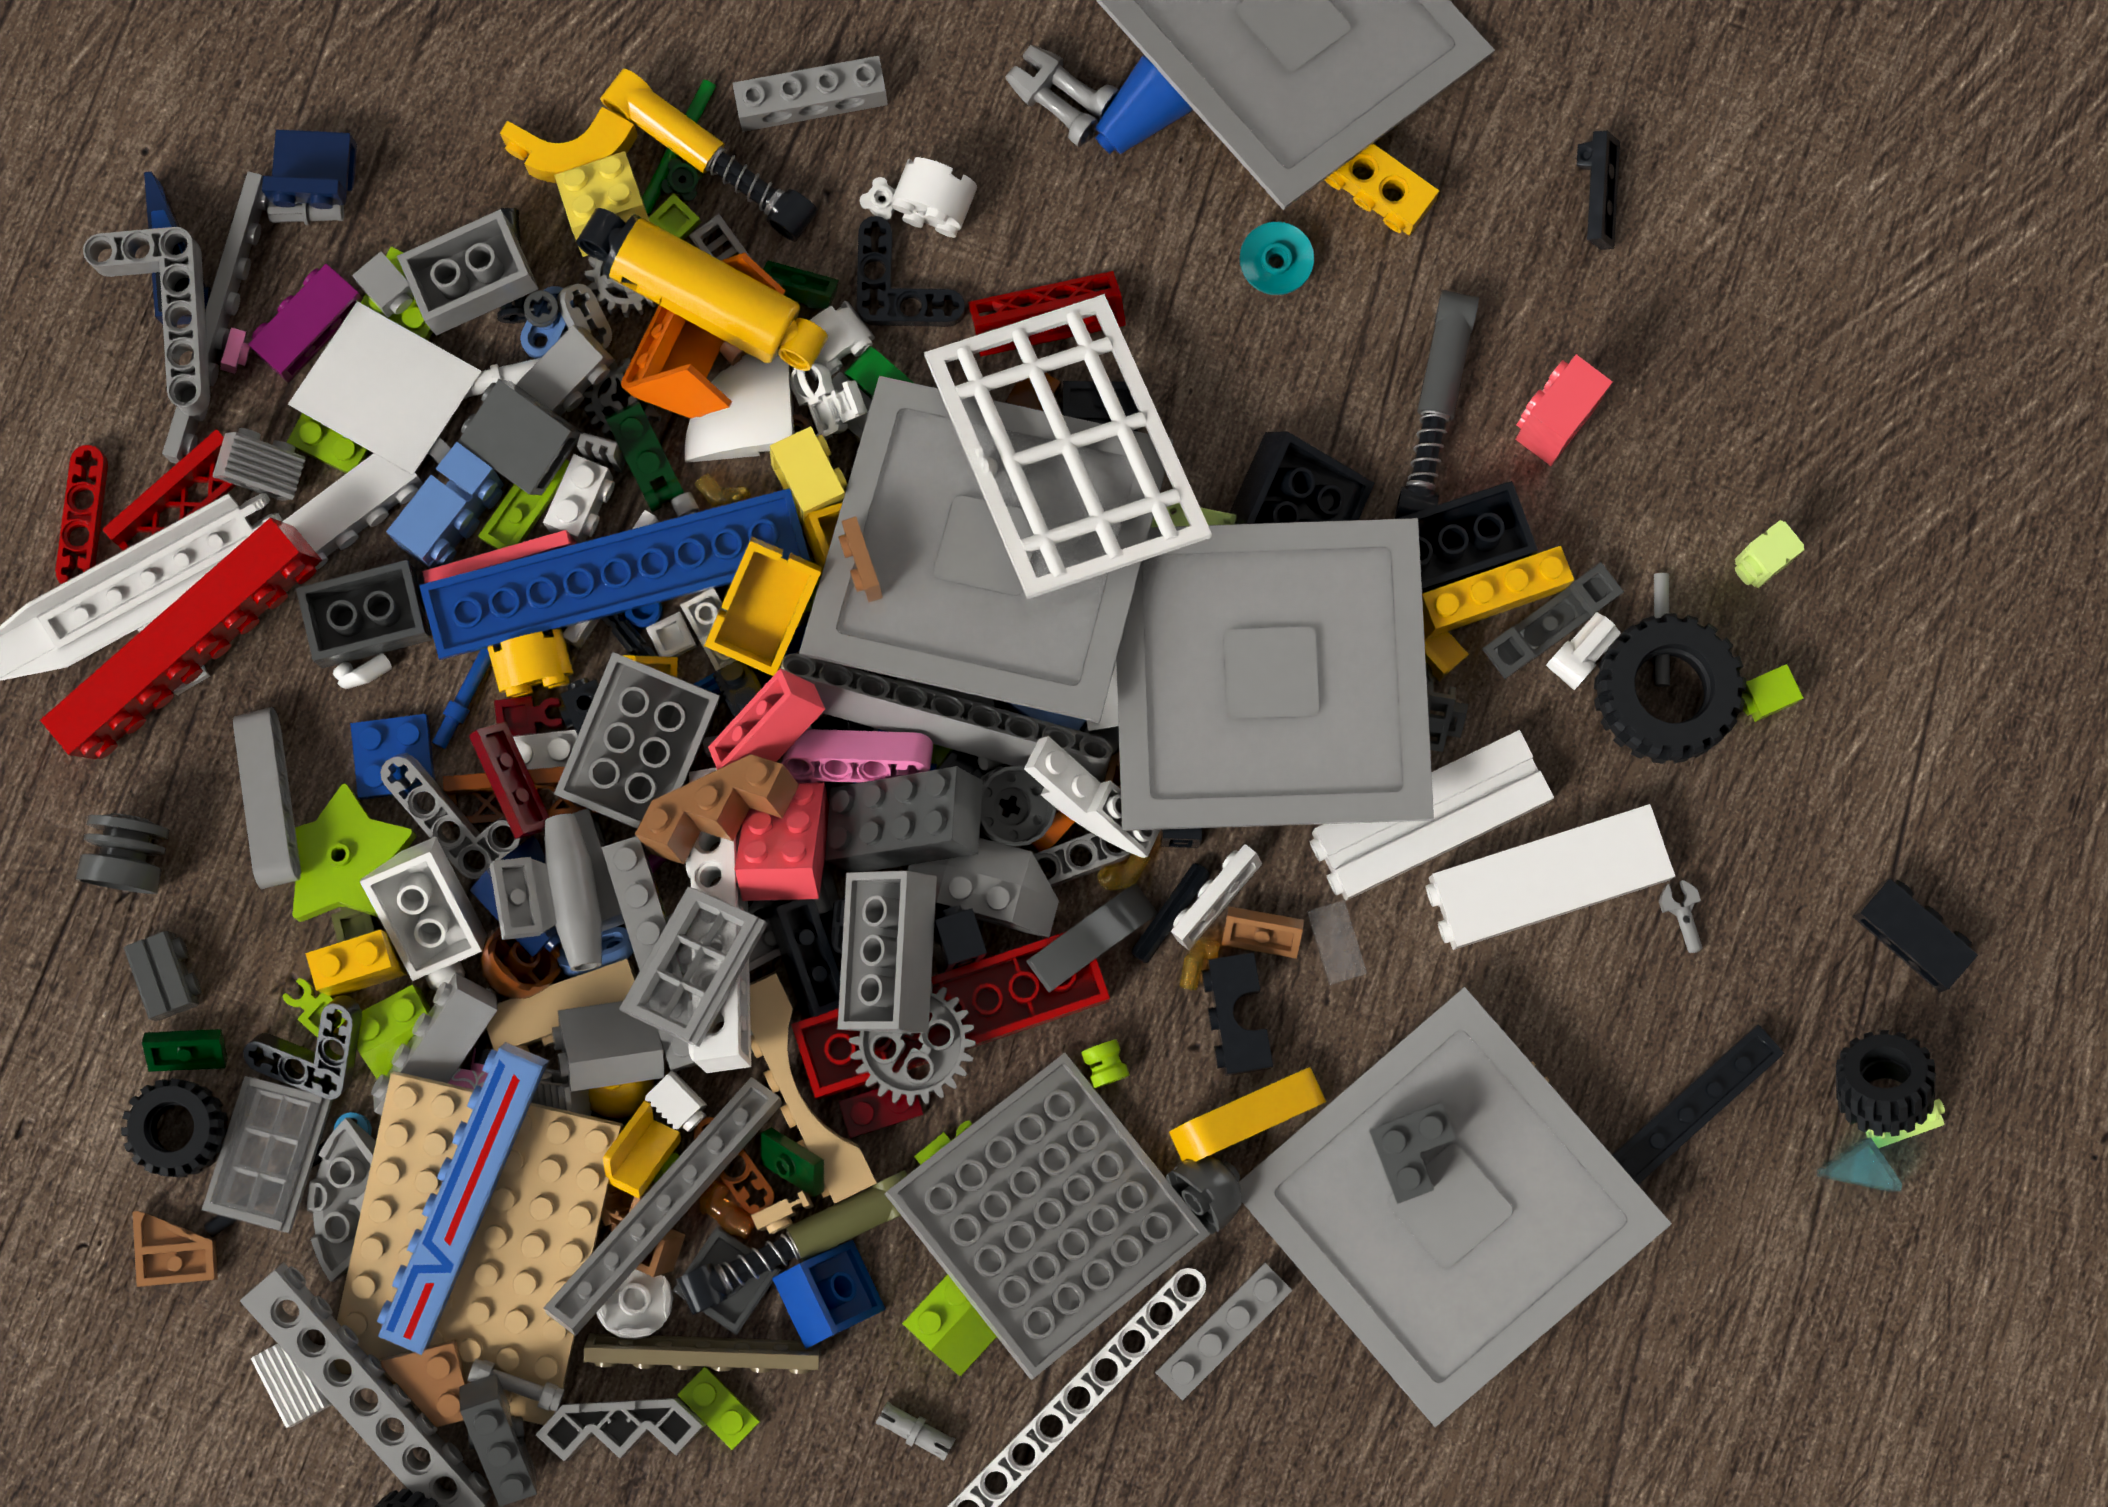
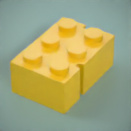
(763, 606)

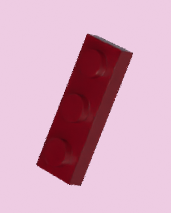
(510, 779)

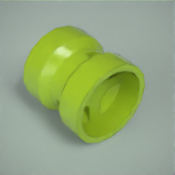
(1105, 1063)

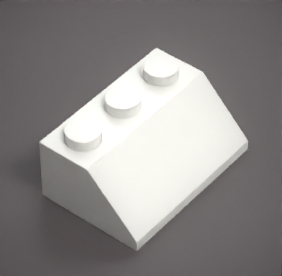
(424, 909)

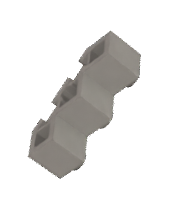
(620, 1425)

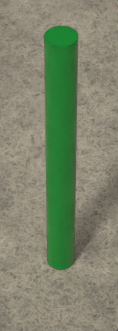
(694, 113)

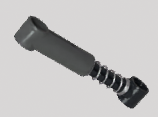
(1438, 396)

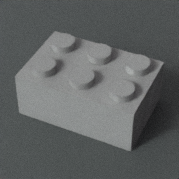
(467, 272)

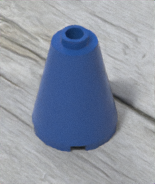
(1140, 109)

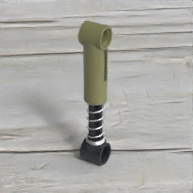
(803, 1240)

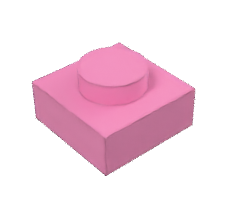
(235, 352)

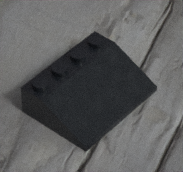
(1298, 484)

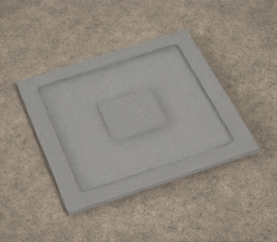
(1302, 80)
(945, 577)
(1277, 679)
(1503, 1246)

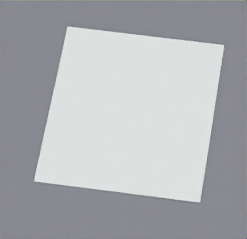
(384, 388)

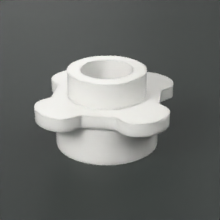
(871, 202)

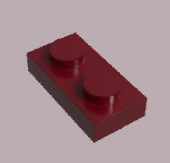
(871, 1113)

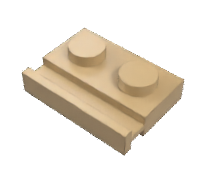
(779, 1215)

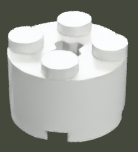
(933, 196)

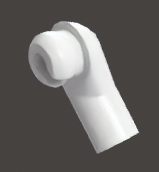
(363, 674)

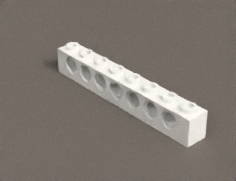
(732, 1043)

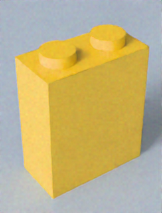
(355, 964)

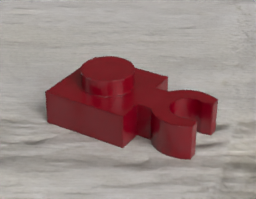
(524, 716)

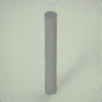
(1661, 606)

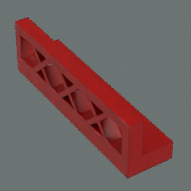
(1045, 301)
(168, 489)

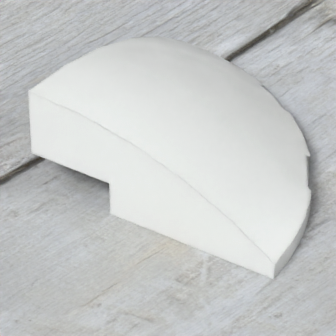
(756, 418)

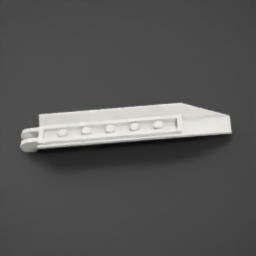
(123, 589)

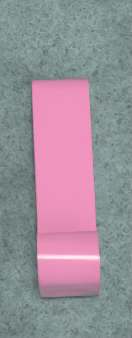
(857, 755)

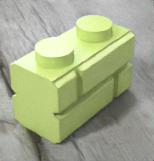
(1768, 554)

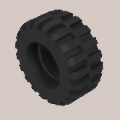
(1698, 648)

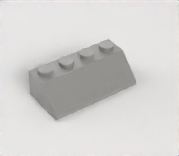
(887, 952)

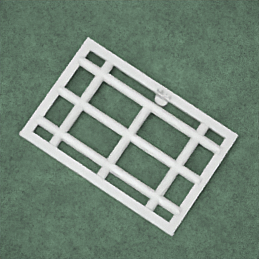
(1067, 444)

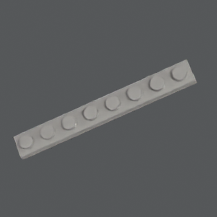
(221, 305)
(662, 1206)

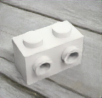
(579, 499)

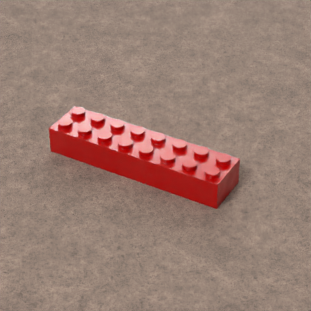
(182, 640)
(997, 993)

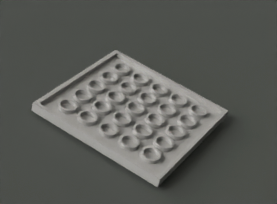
(1047, 1215)

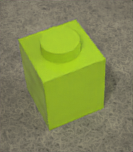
(1770, 693)

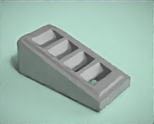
(708, 228)

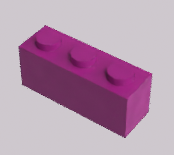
(304, 322)

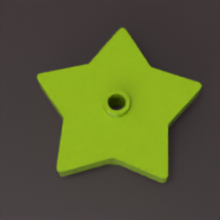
(341, 831)

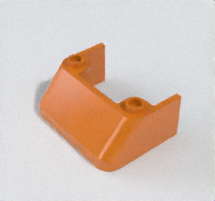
(678, 355)

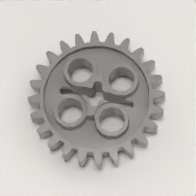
(943, 1060)

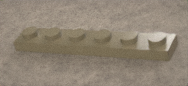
(688, 1352)

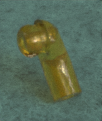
(720, 496)
(1122, 875)
(1194, 960)

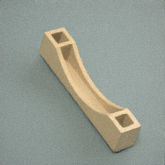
(844, 1163)

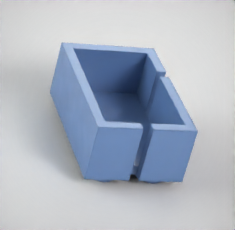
(446, 513)

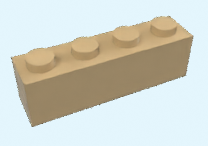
(531, 1019)

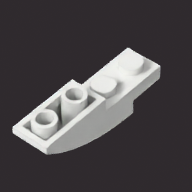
(1084, 798)

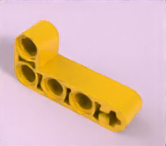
(1247, 1116)

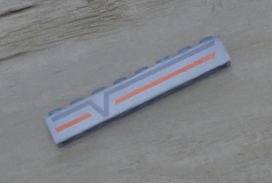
(462, 1198)

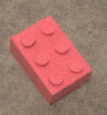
(1561, 408)
(785, 854)

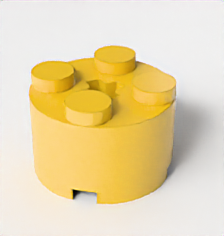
(531, 662)

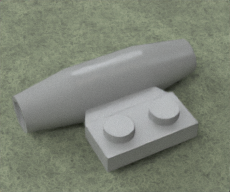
(553, 893)

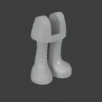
(1051, 72)

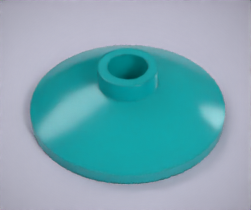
(1280, 241)

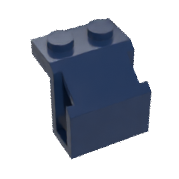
(311, 169)

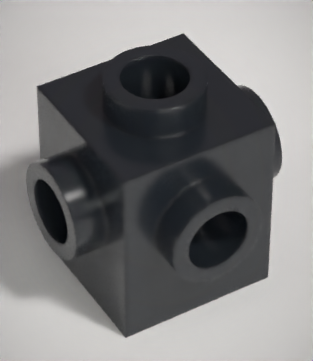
(575, 699)

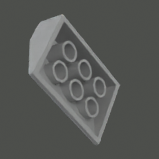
(636, 740)

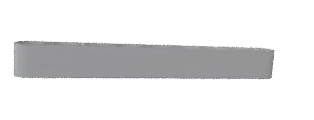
(942, 717)

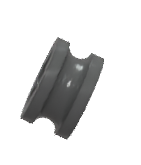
(537, 298)

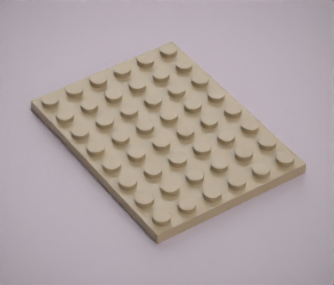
(524, 1251)

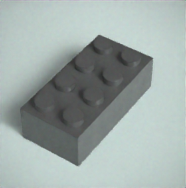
(904, 820)

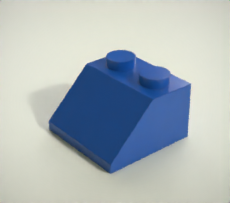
(828, 1293)

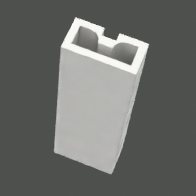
(1468, 801)
(1550, 877)

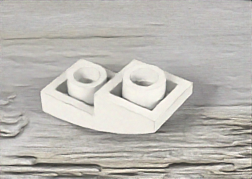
(701, 613)

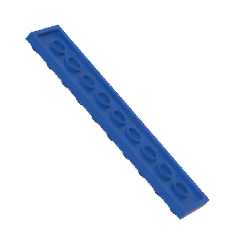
(605, 574)

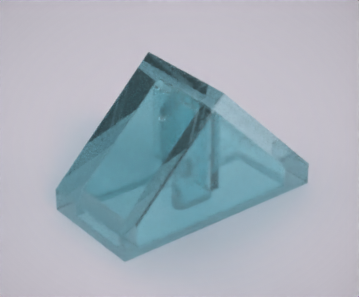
(1862, 1166)

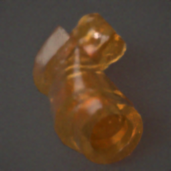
(728, 1214)

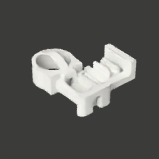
(826, 404)

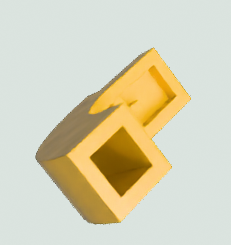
(603, 138)

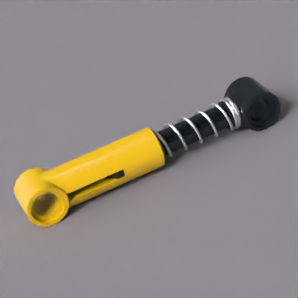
(635, 101)

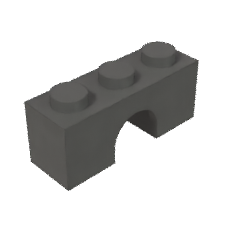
(494, 1438)

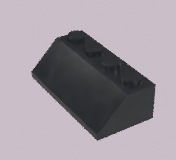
(1472, 536)

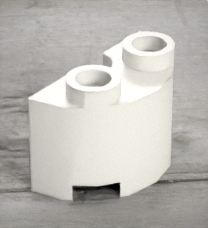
(845, 336)

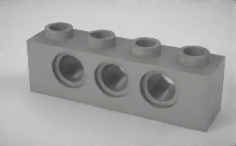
(810, 93)

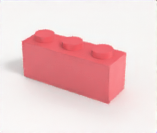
(769, 721)

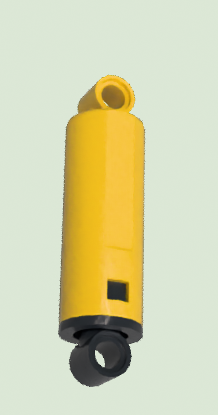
(702, 289)

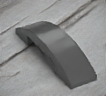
(1553, 621)
(1091, 937)

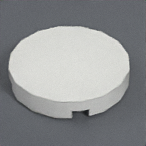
(637, 1306)

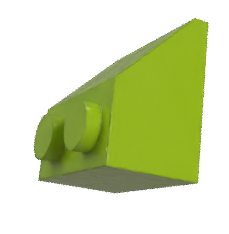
(388, 1026)
(950, 1326)

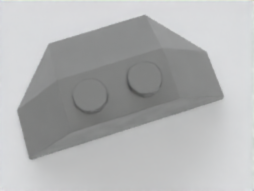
(999, 884)

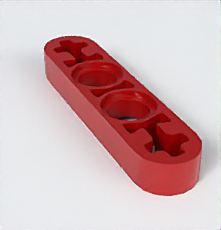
(88, 518)

